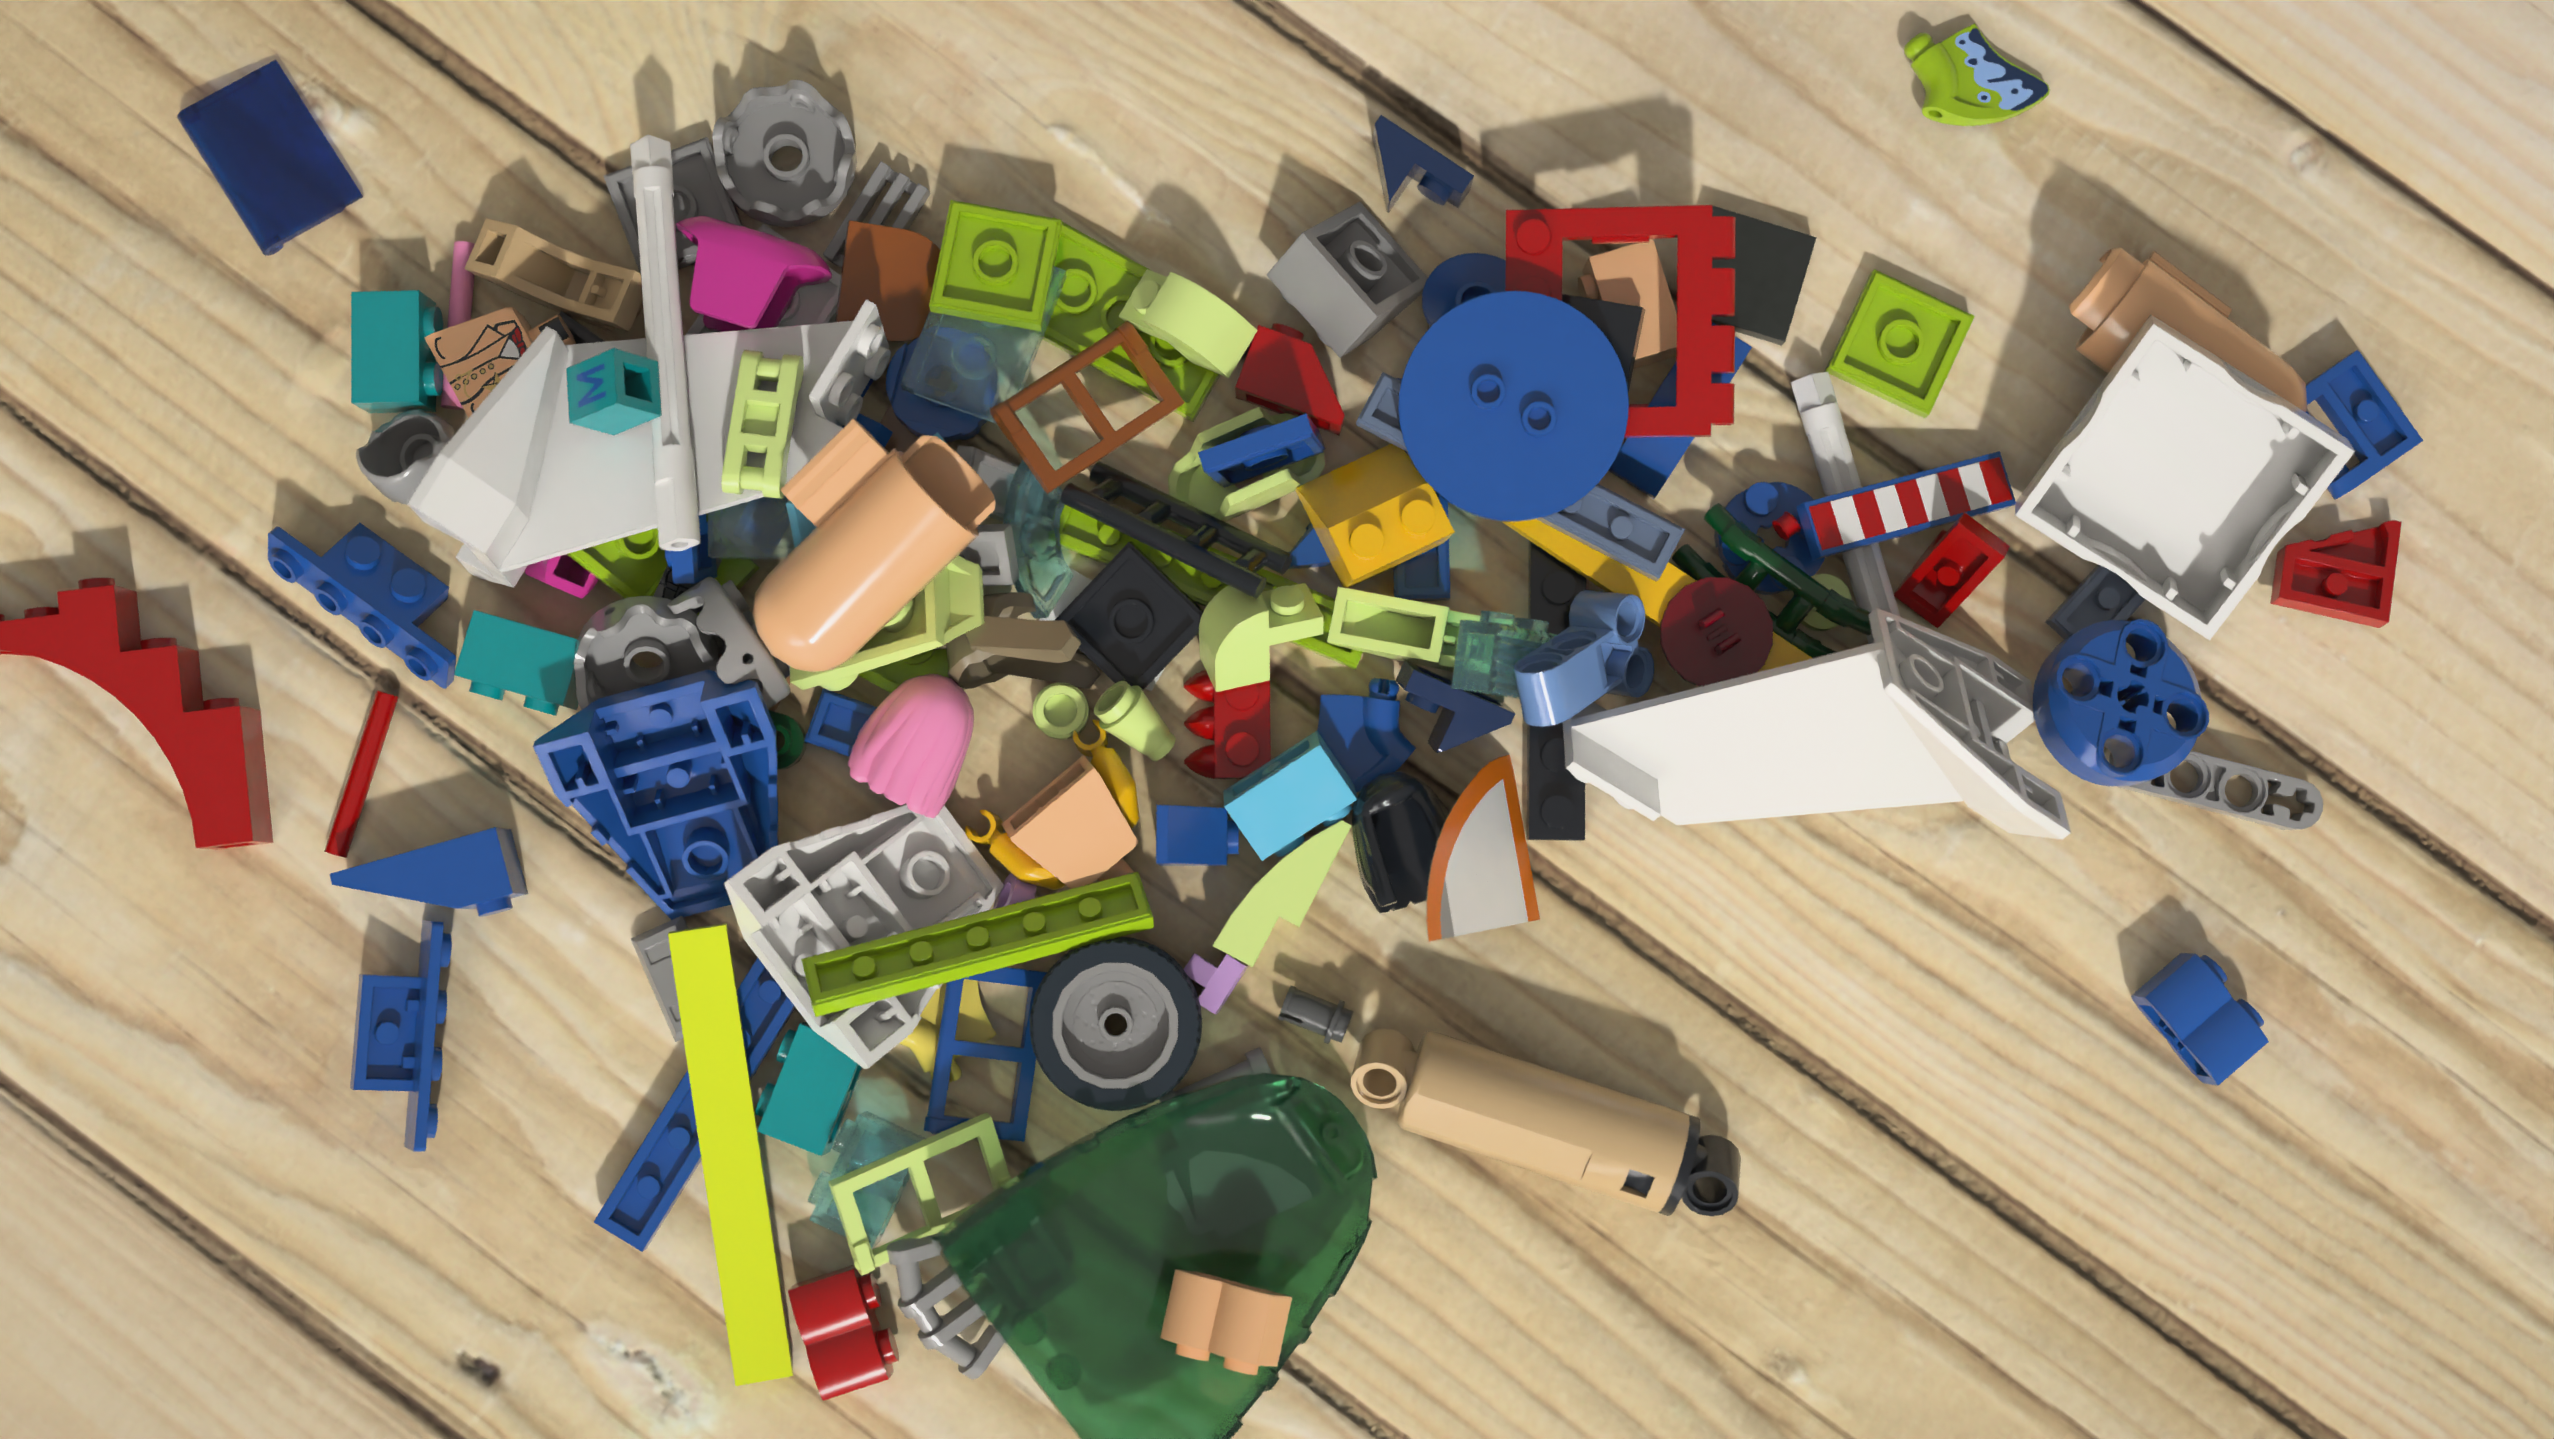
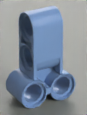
(1586, 660)

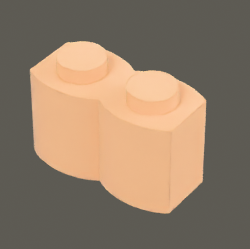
(1225, 1319)

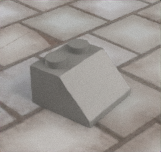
(1347, 278)

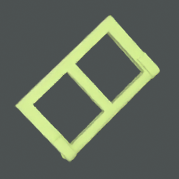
(913, 1158)

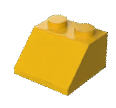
(1374, 514)

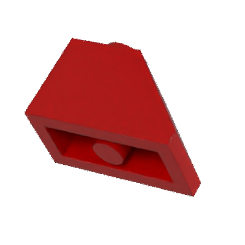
(1288, 378)

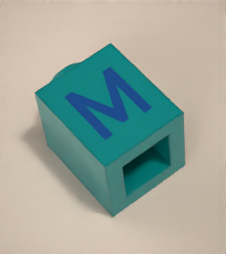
(613, 391)

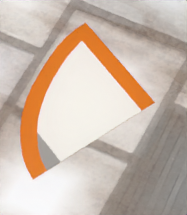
(1481, 860)

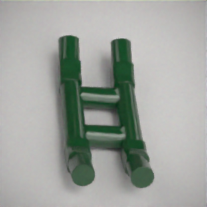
(1766, 561)

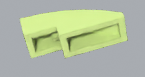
(1396, 628)
(1281, 893)

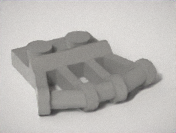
(918, 1303)

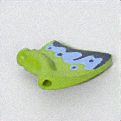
(1970, 81)

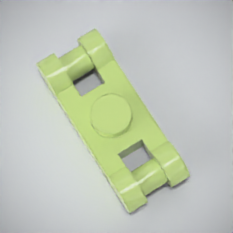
(762, 423)

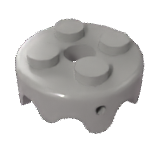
(779, 118)
(632, 626)
(733, 626)

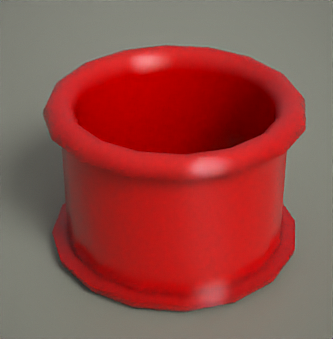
(1786, 526)

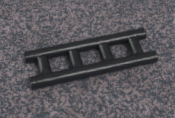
(1189, 550)

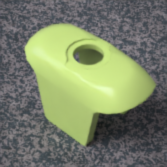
(1195, 487)

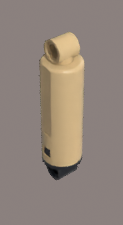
(1548, 1122)

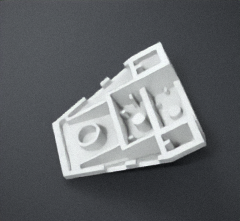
(852, 889)

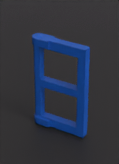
(947, 1047)

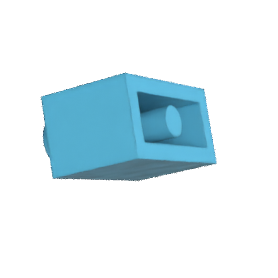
(1290, 797)

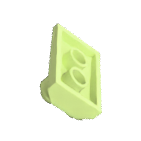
(931, 619)

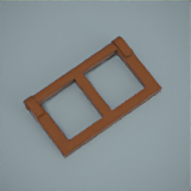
(1065, 374)

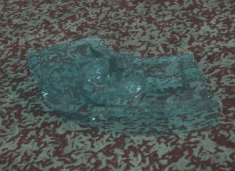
(1037, 540)

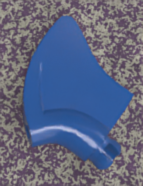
(1365, 731)

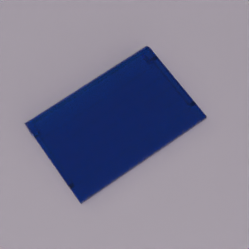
(269, 157)

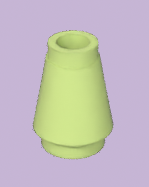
(1133, 719)

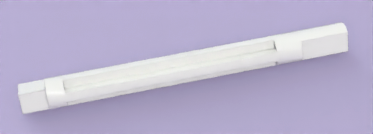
(665, 343)
(1837, 475)

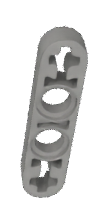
(2211, 796)

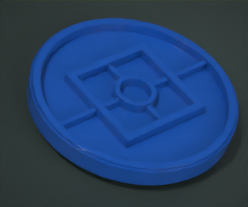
(1513, 406)

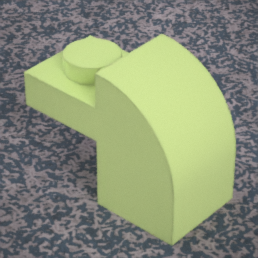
(1189, 320)
(1240, 629)

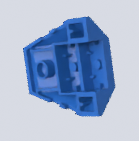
(673, 783)

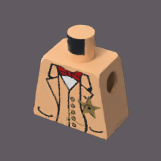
(484, 349)

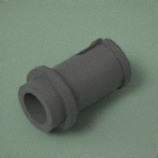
(1316, 1014)

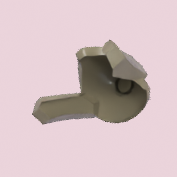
(1017, 647)

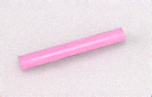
(459, 307)

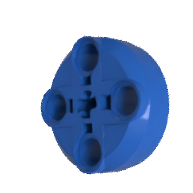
(2118, 703)

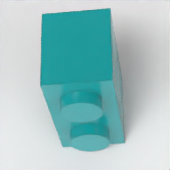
(389, 353)
(521, 660)
(809, 1093)

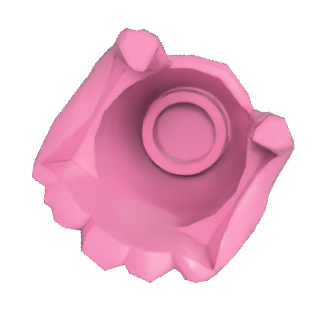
(915, 743)

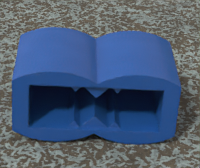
(2201, 1017)

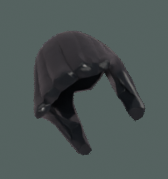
(1395, 838)

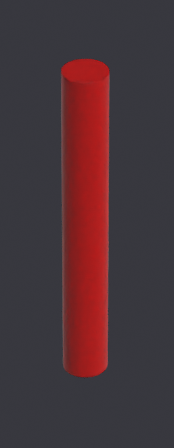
(361, 774)

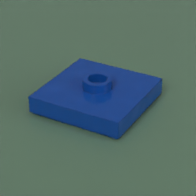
(1262, 450)

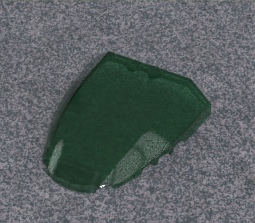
(1082, 1249)

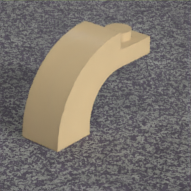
(556, 277)

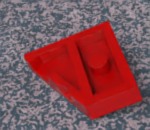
(2340, 576)

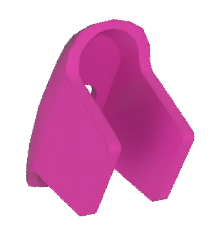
(746, 275)

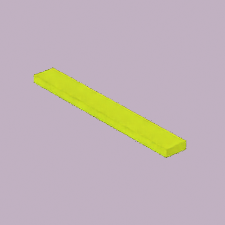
(730, 1154)

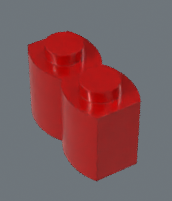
(842, 1331)

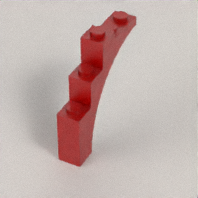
(209, 743)

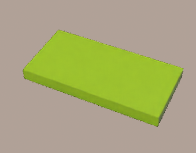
(1089, 308)

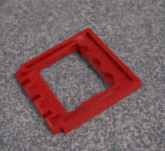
(1703, 292)

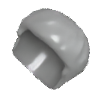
(403, 452)

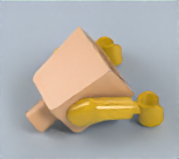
(1073, 826)

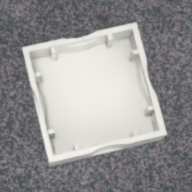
(2182, 476)

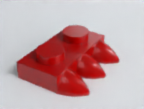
(1236, 725)

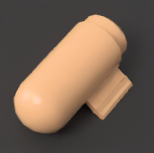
(2130, 291)
(878, 541)

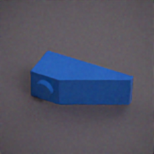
(457, 873)

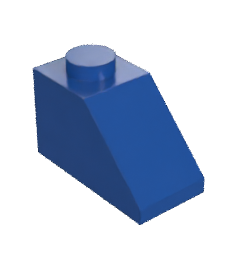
(1194, 836)

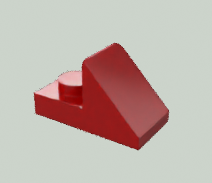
(1951, 569)

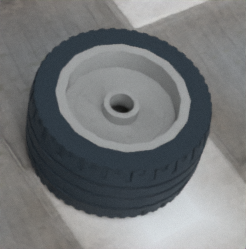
(1124, 1068)

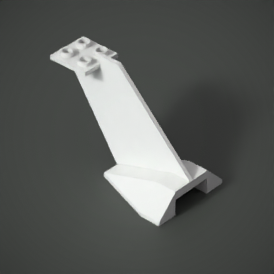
(535, 487)
(1828, 734)

